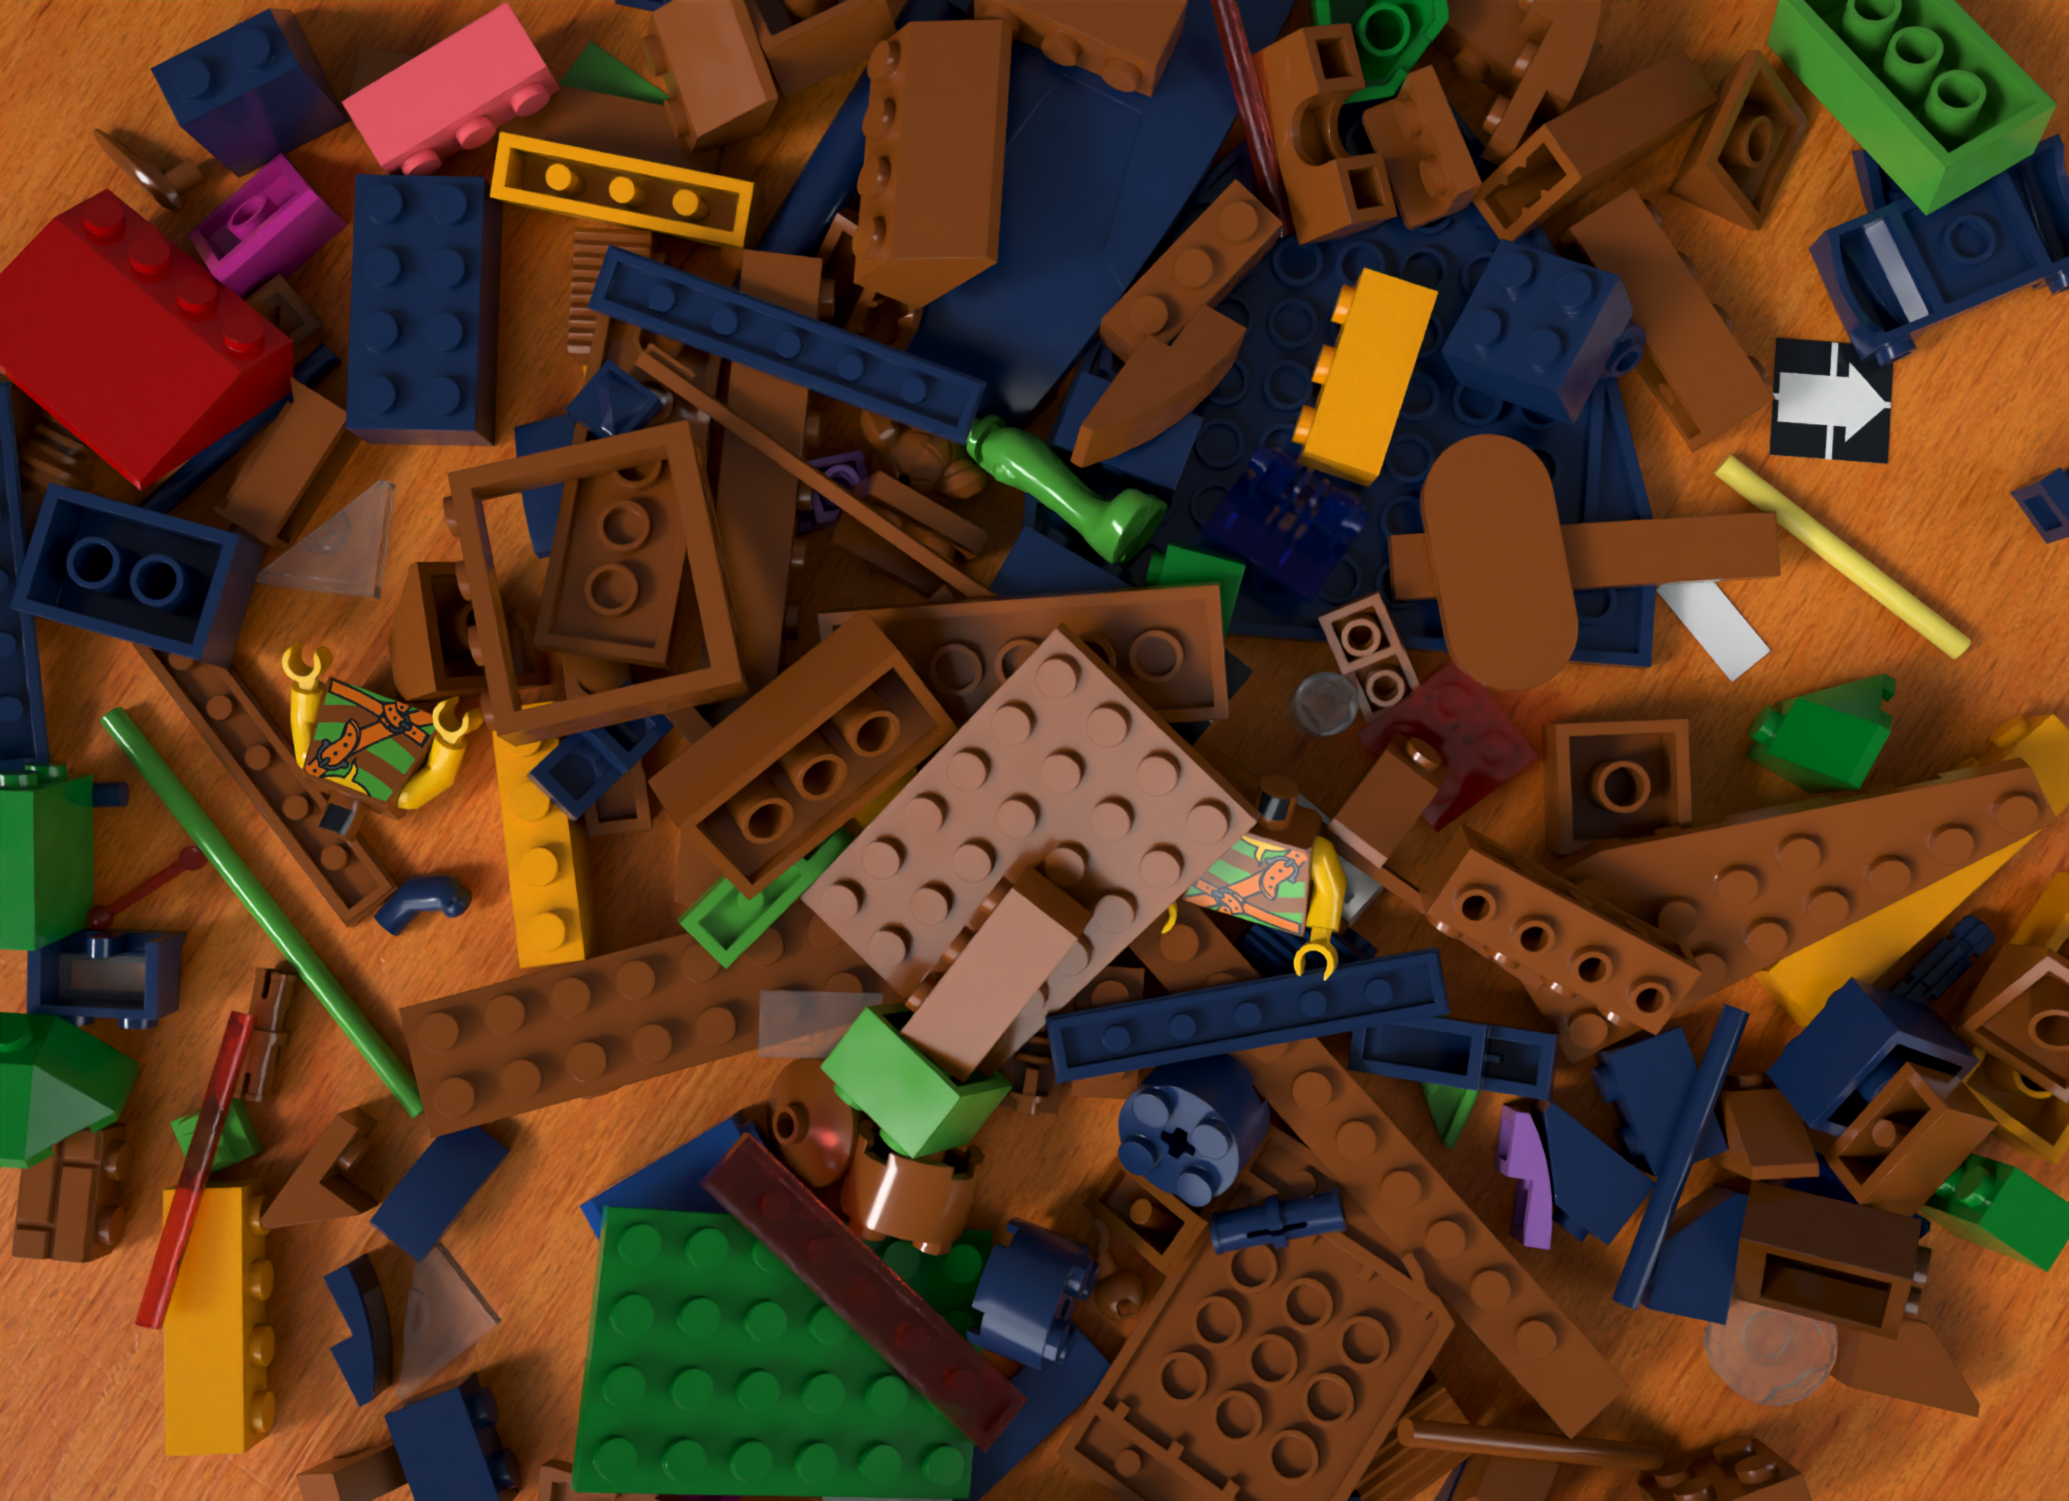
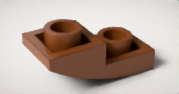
(1370, 653)

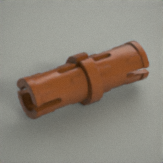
(272, 1004)

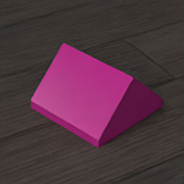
(265, 228)

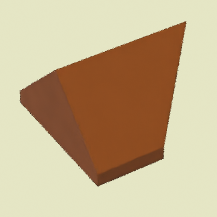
(1148, 1217)

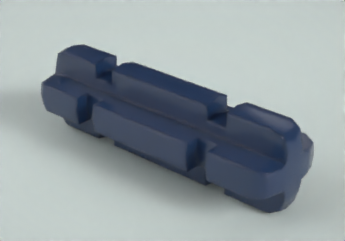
(1946, 961)

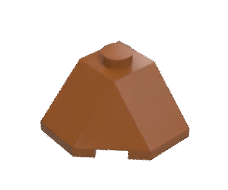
(432, 645)

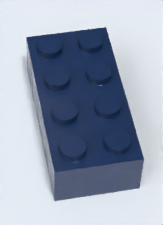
(424, 310)

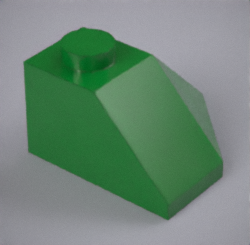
(1386, 36)
(1824, 736)
(55, 1085)

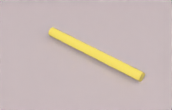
(1843, 557)

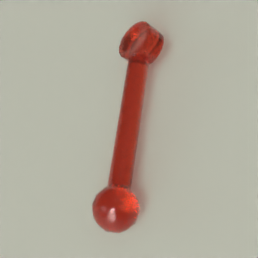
(190, 859)

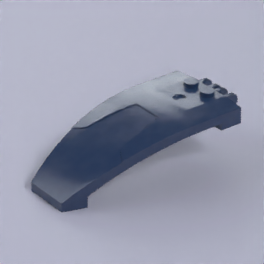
(1084, 207)

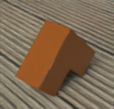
(354, 1477)

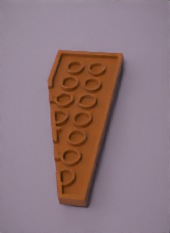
(1791, 875)

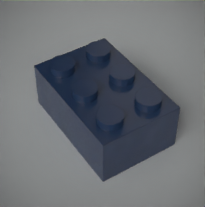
(138, 575)

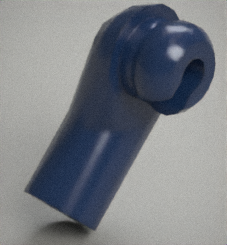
(423, 893)

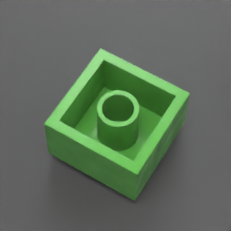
(906, 1091)

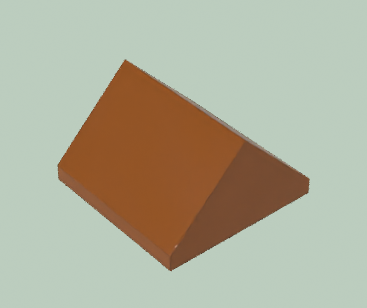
(1742, 145)
(2024, 1015)

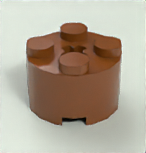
(909, 1197)

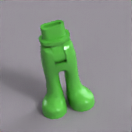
(1021, 460)

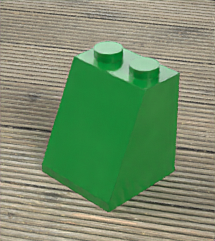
(44, 854)

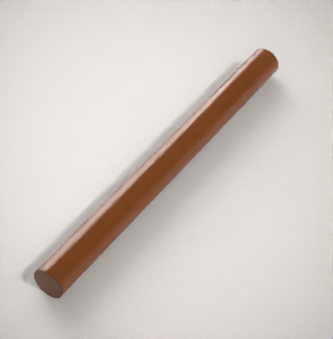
(1529, 1444)

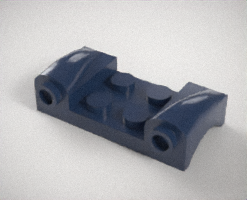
(1910, 271)

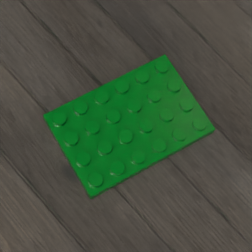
(742, 1382)

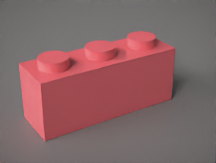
(452, 95)

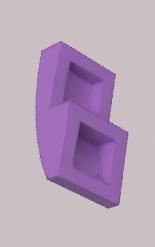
(1522, 1157)

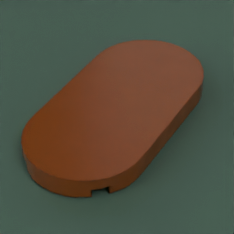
(1499, 563)

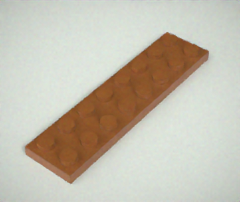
(614, 1020)

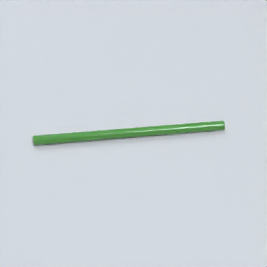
(264, 909)

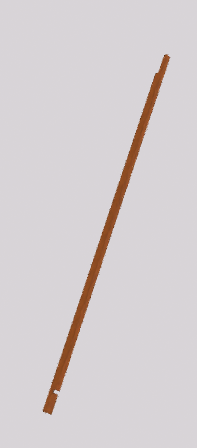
(678, 379)

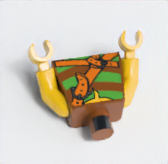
(369, 747)
(1278, 873)

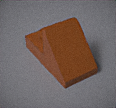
(317, 1187)

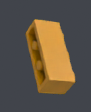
(1363, 376)

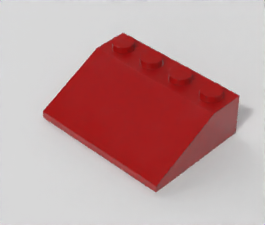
(134, 340)

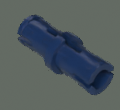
(1277, 1221)

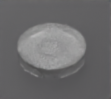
(1770, 1353)

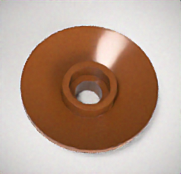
(810, 1124)

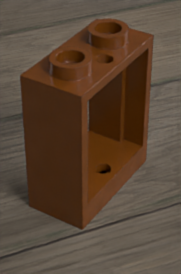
(1830, 1260)

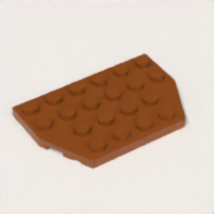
(1265, 1361)

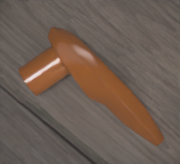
(162, 188)

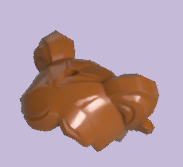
(934, 465)

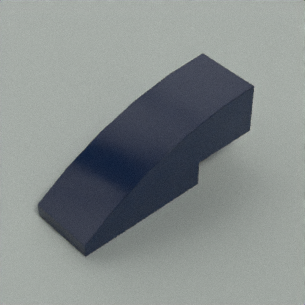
(1460, 1055)

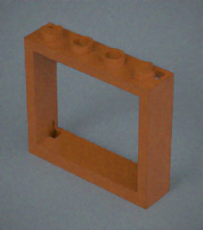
(478, 582)

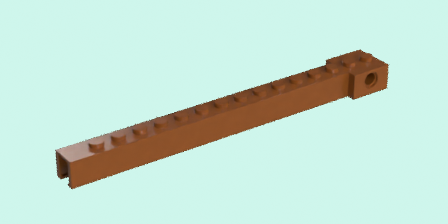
(1395, 1185)

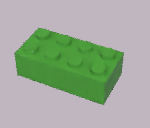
(1915, 89)

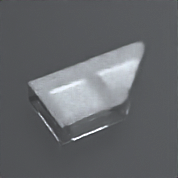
(807, 1022)

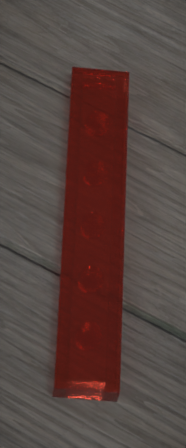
(863, 1291)

